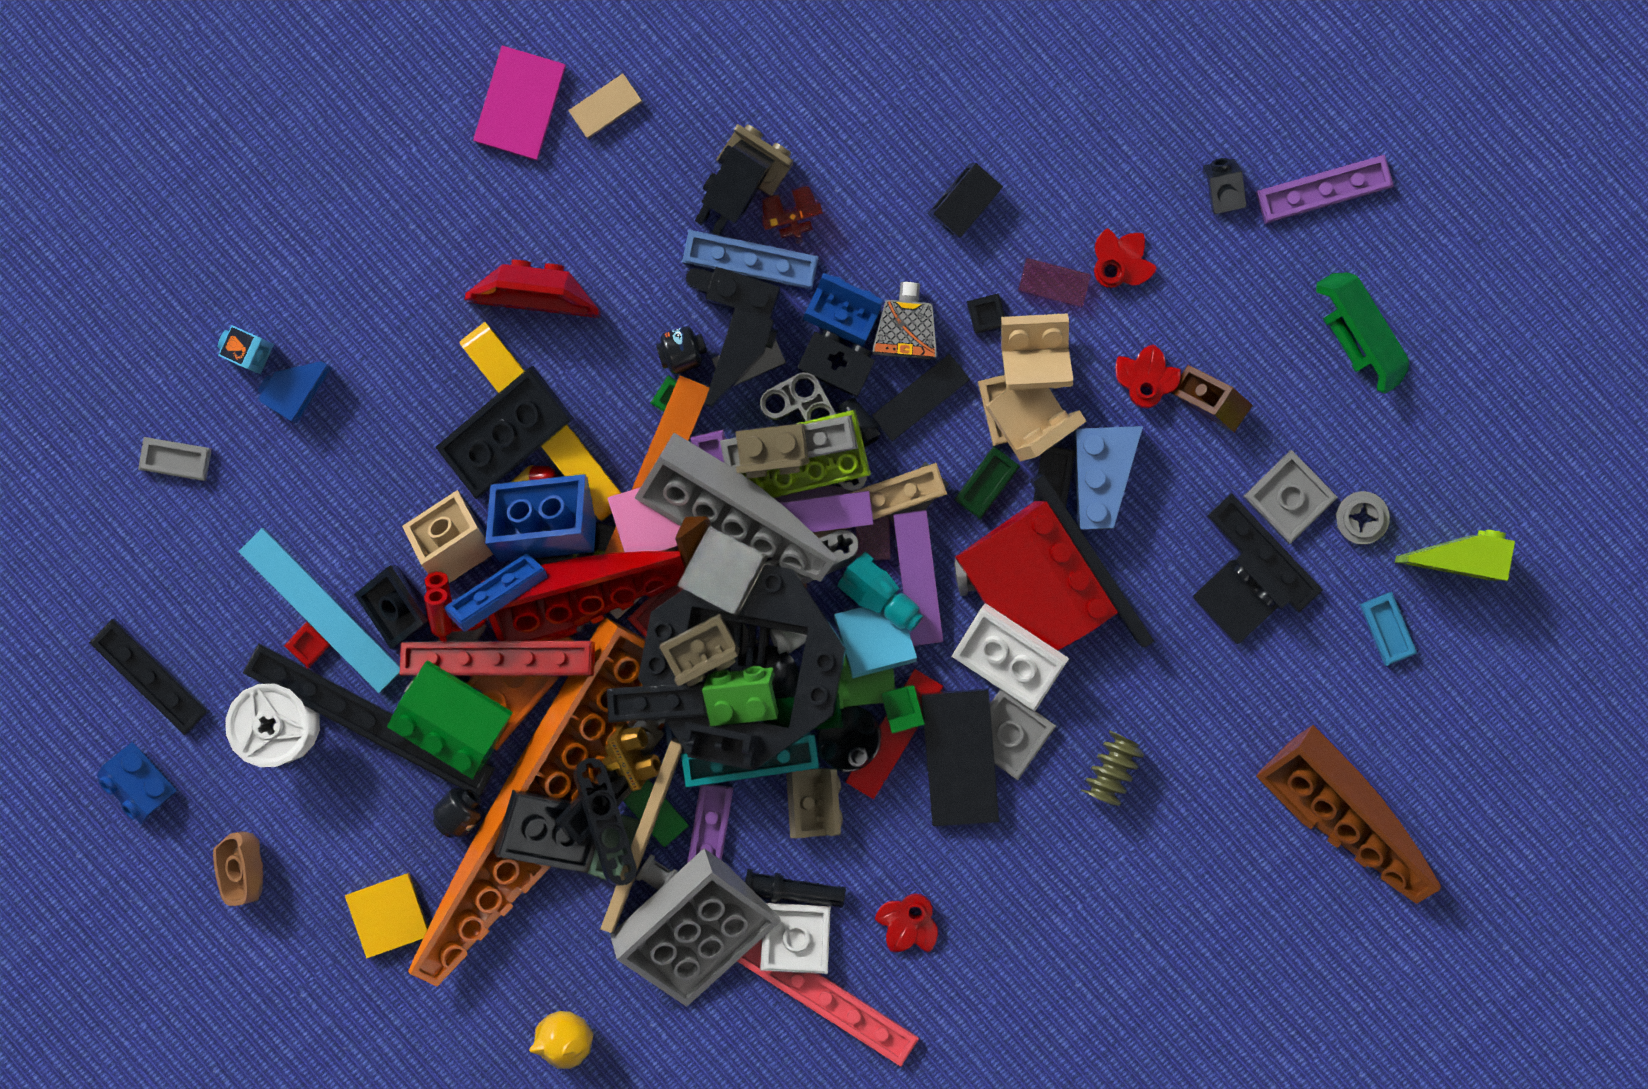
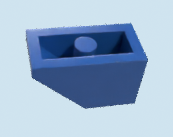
(293, 389)

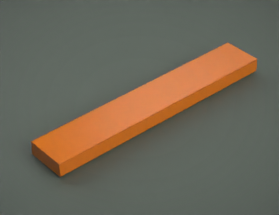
(678, 418)

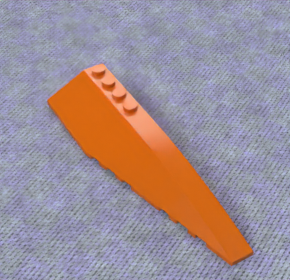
(569, 733)

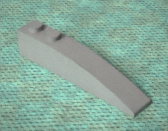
(698, 484)

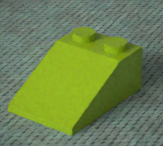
(1475, 556)

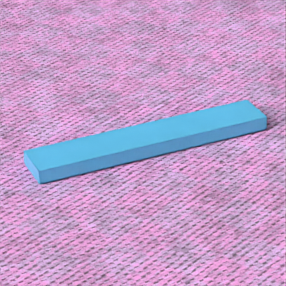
(320, 610)

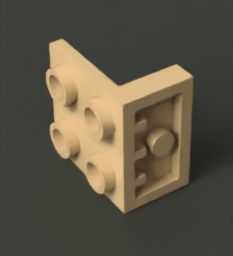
(1036, 351)
(1032, 420)

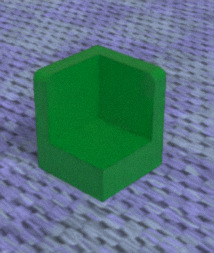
(902, 708)

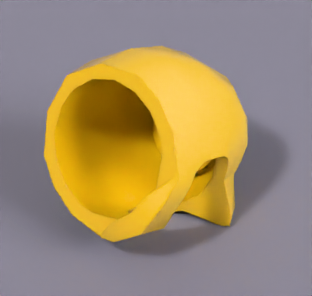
(562, 1039)

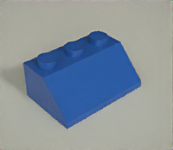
(541, 518)

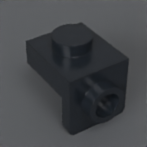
(1225, 185)

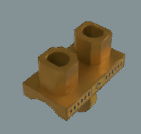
(626, 757)

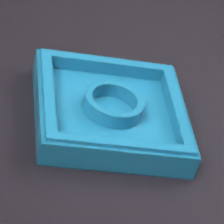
(873, 642)

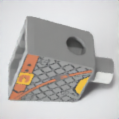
(906, 326)

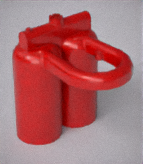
(436, 598)

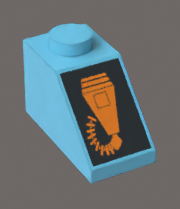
(244, 349)

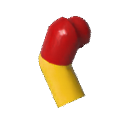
(535, 472)

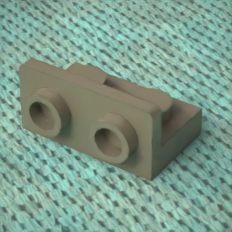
(776, 152)
(772, 448)

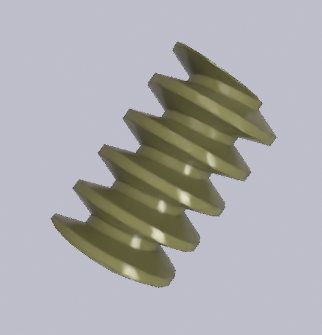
(1114, 769)

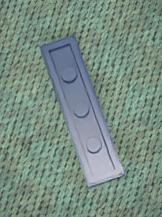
(750, 259)

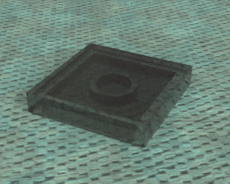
(723, 571)

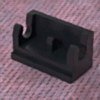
(965, 200)

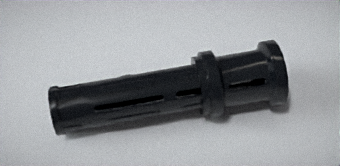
(779, 888)

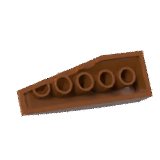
(1336, 799)

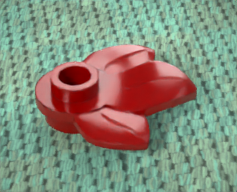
(1124, 256)
(1147, 371)
(906, 928)

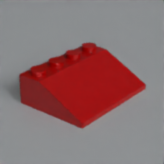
(1037, 577)

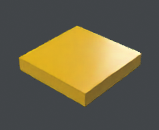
(387, 915)

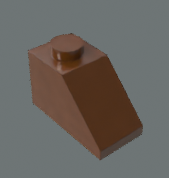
(1212, 398)

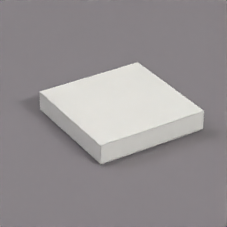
(798, 941)

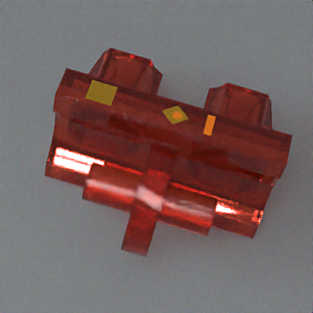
(805, 207)

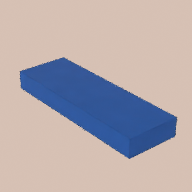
(495, 592)

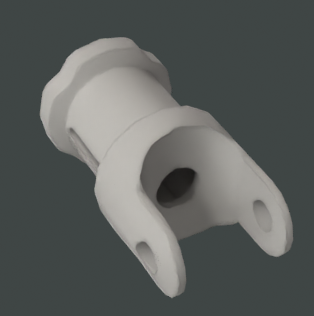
(654, 873)

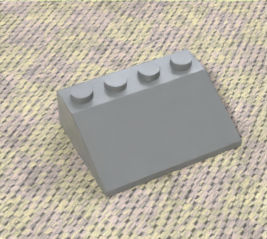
(693, 928)

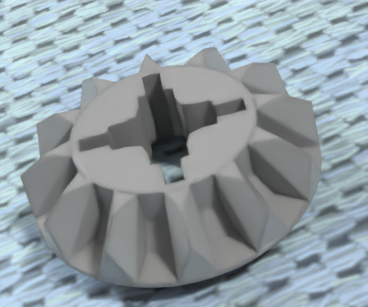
(1371, 530)

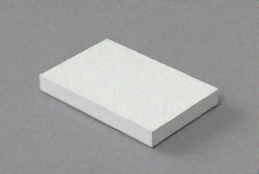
(1010, 657)

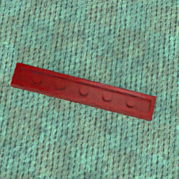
(501, 658)

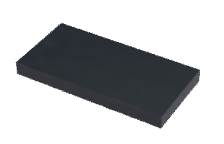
(504, 432)
(960, 757)

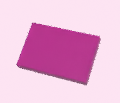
(519, 103)

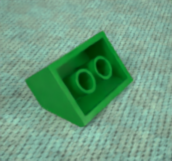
(450, 719)

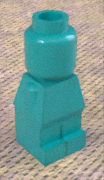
(878, 592)

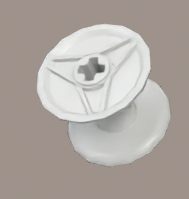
(250, 728)

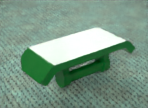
(1368, 328)

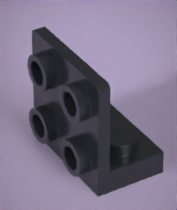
(1240, 596)

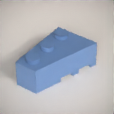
(1102, 473)

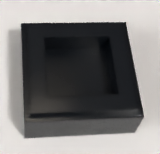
(985, 313)

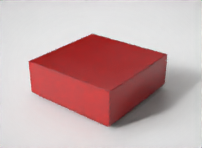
(307, 645)

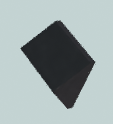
(393, 606)

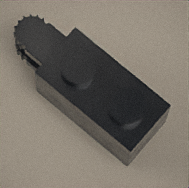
(734, 184)
(734, 291)

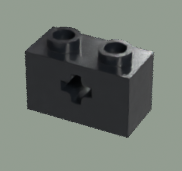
(845, 379)

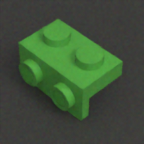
(740, 696)

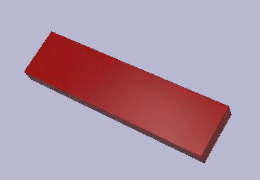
(872, 777)

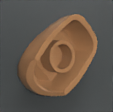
(239, 868)

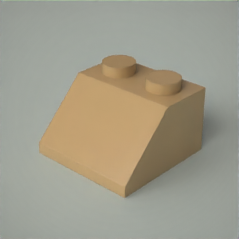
(448, 537)

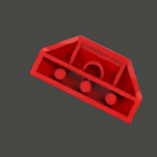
(533, 289)

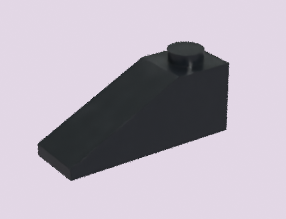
(742, 348)

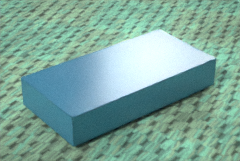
(1388, 628)

